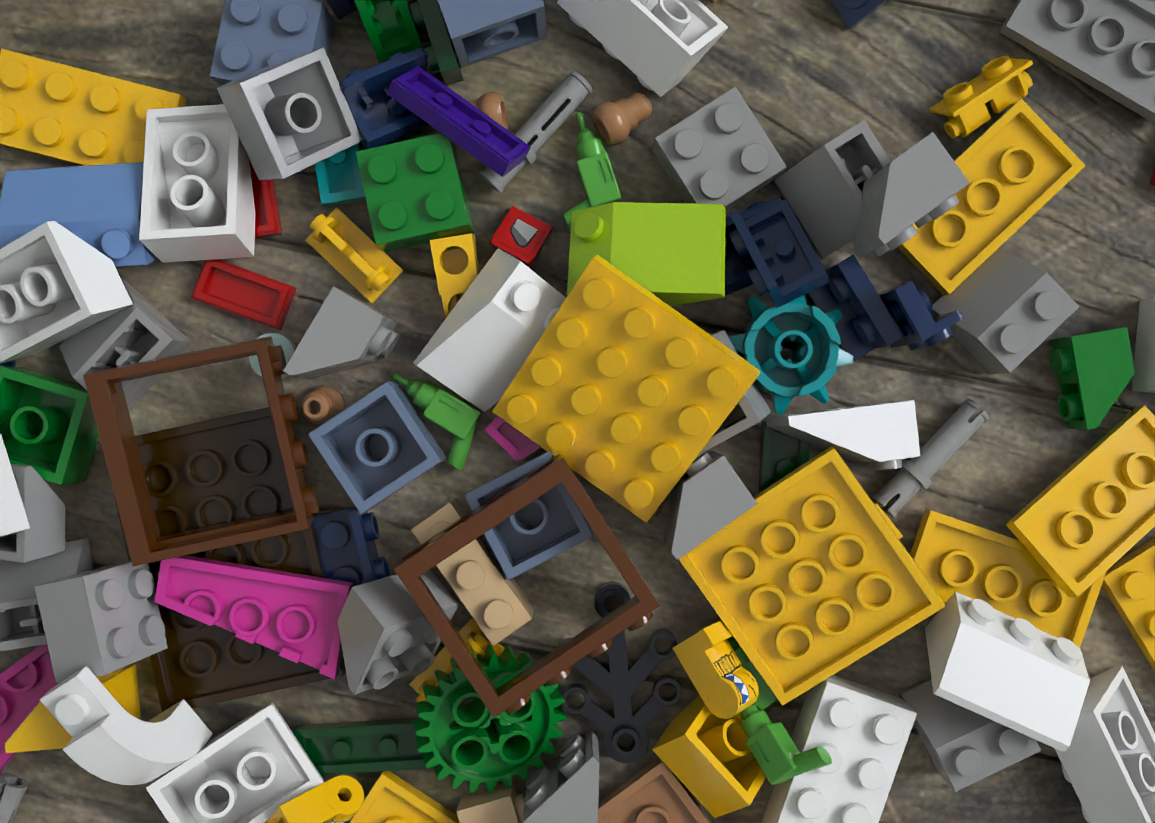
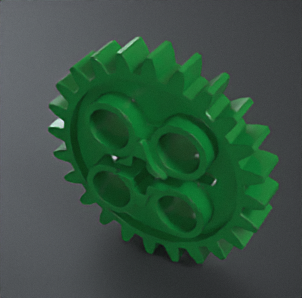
(489, 755)

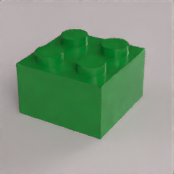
(414, 192)
(47, 424)

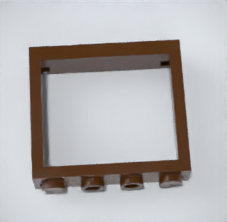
(128, 475)
(556, 664)

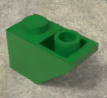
(1091, 374)

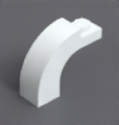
(113, 741)

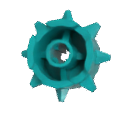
(814, 356)

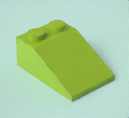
(661, 246)

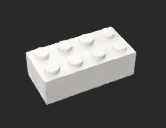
(866, 741)

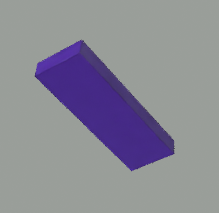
(459, 120)

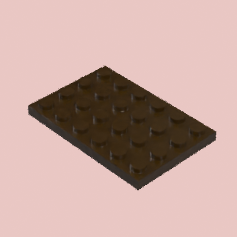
(204, 479)

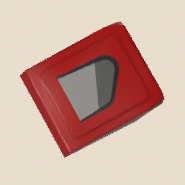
(521, 236)

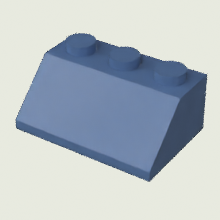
(89, 200)

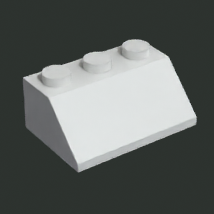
(651, 37)
(53, 290)
(1007, 670)
(1112, 753)

